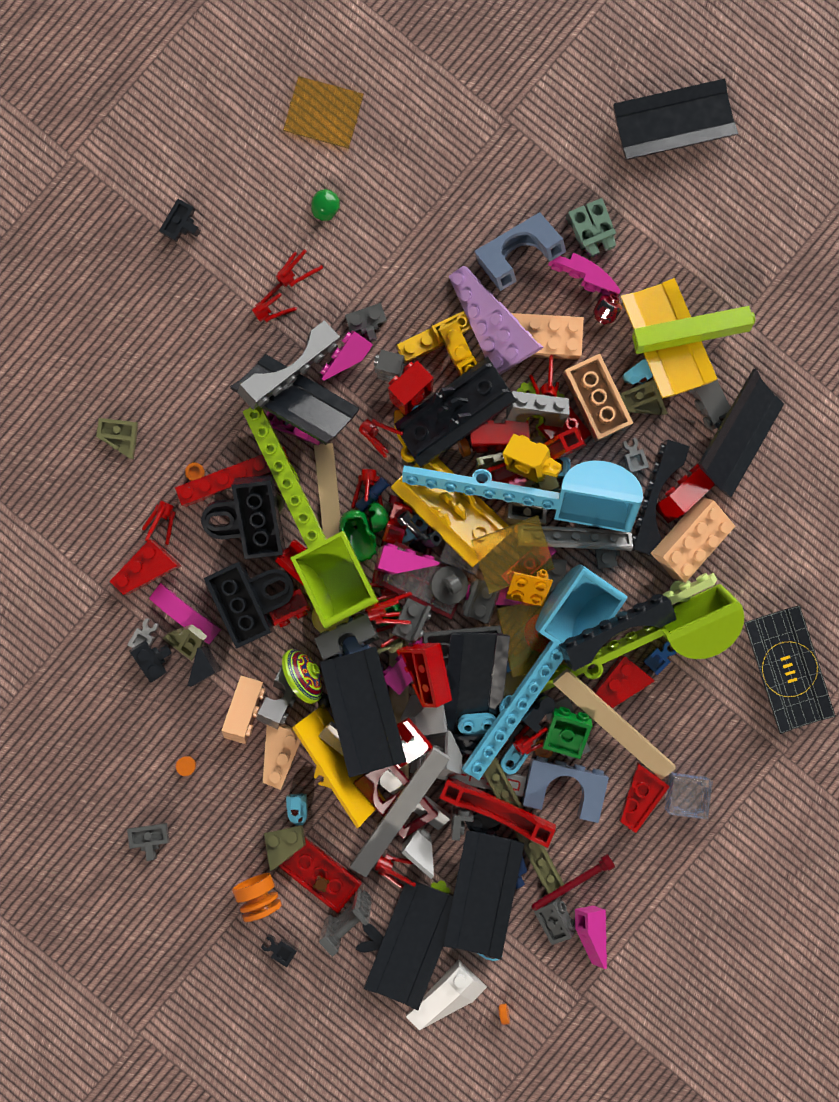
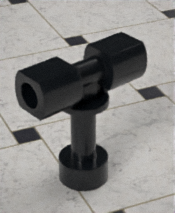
(421, 539)

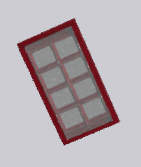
(417, 583)

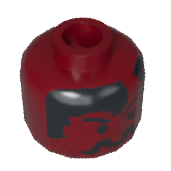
(607, 309)

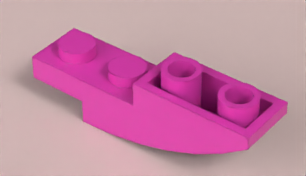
(593, 276)

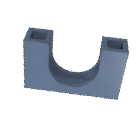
(533, 232)
(592, 783)

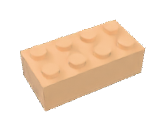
(557, 334)
(597, 397)
(693, 539)

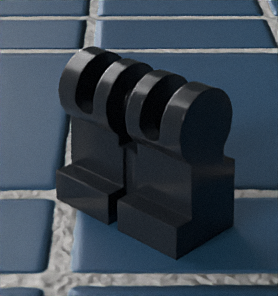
(541, 706)

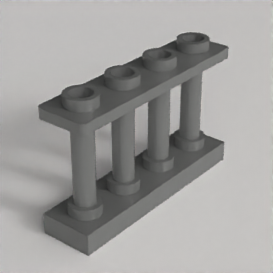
(336, 927)

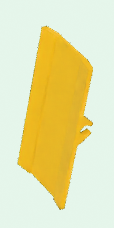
(676, 367)
(451, 514)
(332, 766)

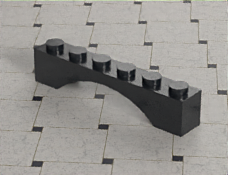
(647, 534)
(581, 649)

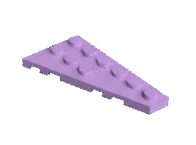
(493, 325)

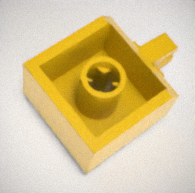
(530, 459)

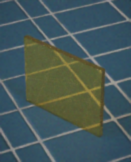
(323, 112)
(511, 550)
(525, 641)

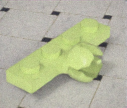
(683, 591)

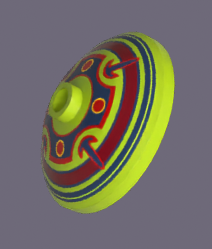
(302, 676)

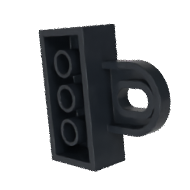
(252, 517)
(245, 601)

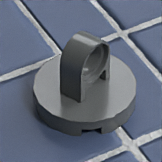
(449, 585)

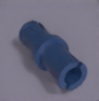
(374, 493)

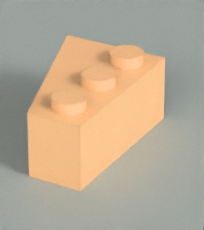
(243, 710)
(280, 753)

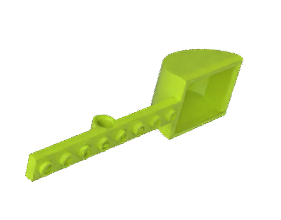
(328, 565)
(702, 630)

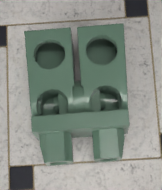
(592, 227)

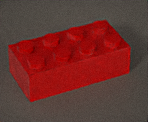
(410, 387)

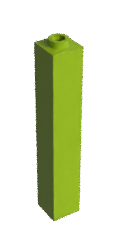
(693, 329)

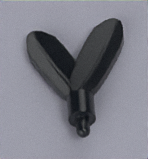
(373, 944)

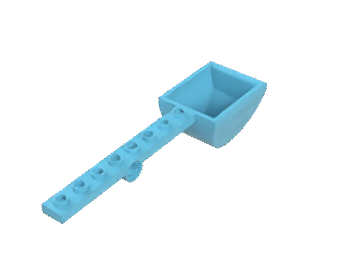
(590, 493)
(574, 605)

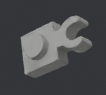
(636, 458)
(142, 635)

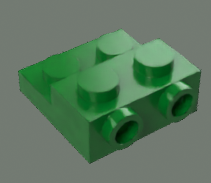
(567, 732)

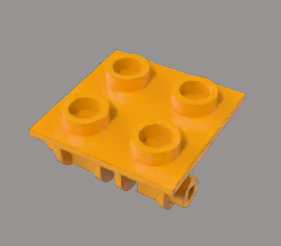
(529, 588)

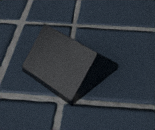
(203, 666)

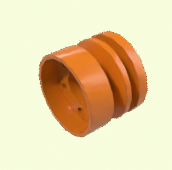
(258, 900)

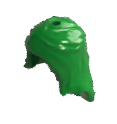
(362, 538)

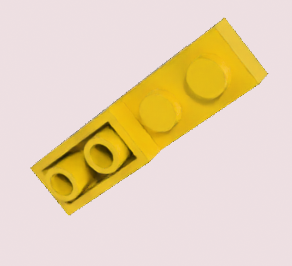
(430, 339)
(457, 347)

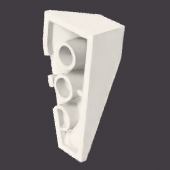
(453, 991)

